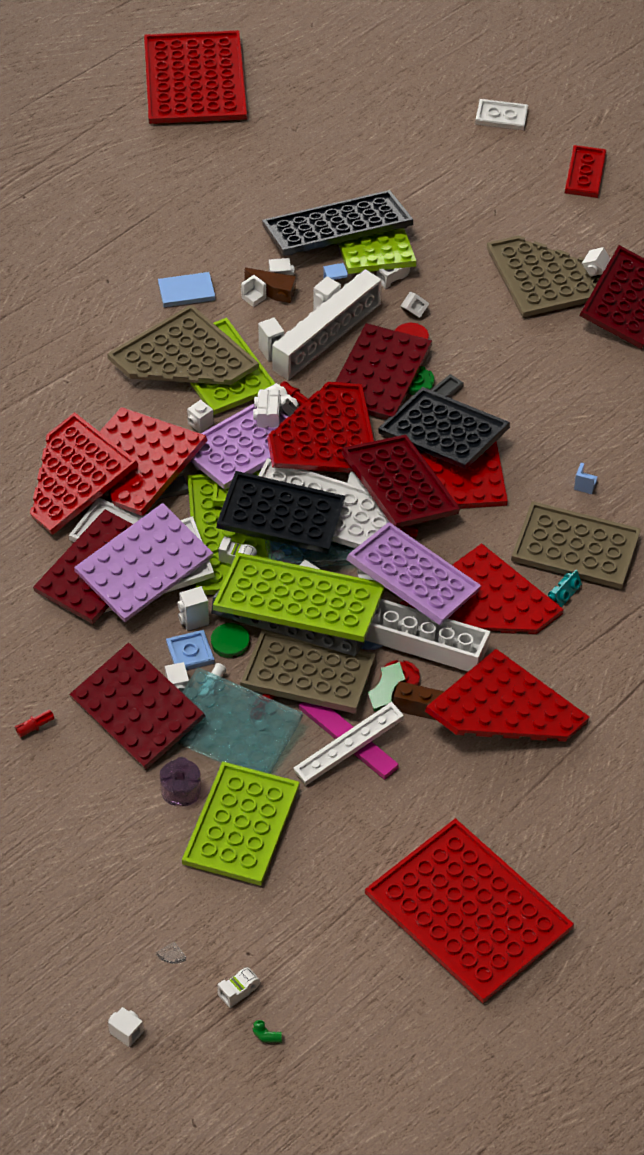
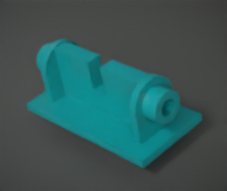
(567, 587)

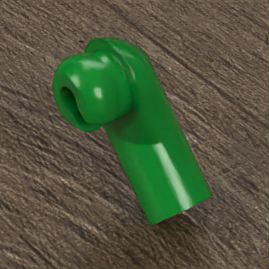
(263, 1033)

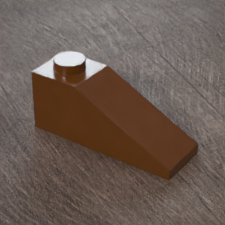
(278, 286)

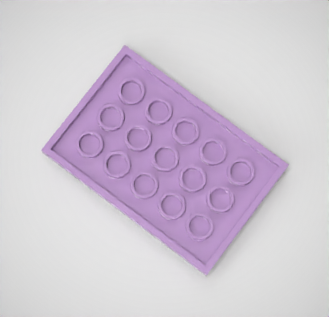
(233, 447)
(143, 562)
(413, 573)

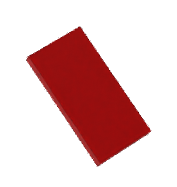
(585, 171)

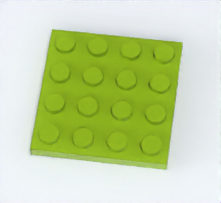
(378, 252)

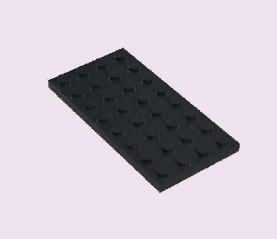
(337, 222)

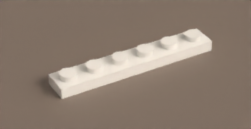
(348, 743)

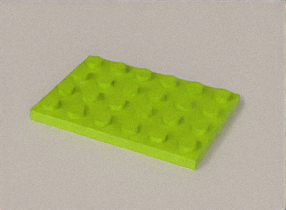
(224, 397)
(241, 823)

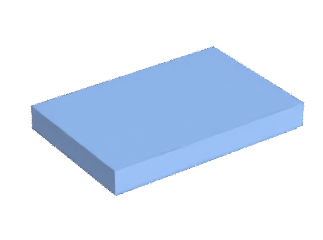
(186, 289)

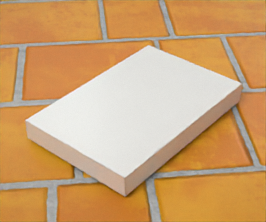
(501, 114)

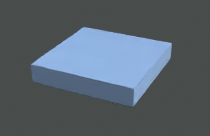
(191, 649)

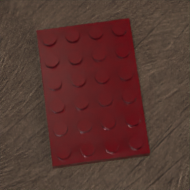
(619, 298)
(385, 366)
(400, 481)
(61, 581)
(137, 705)

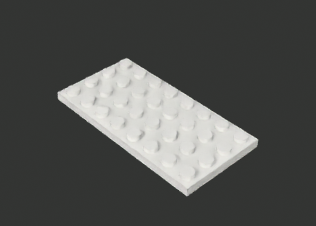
(360, 512)

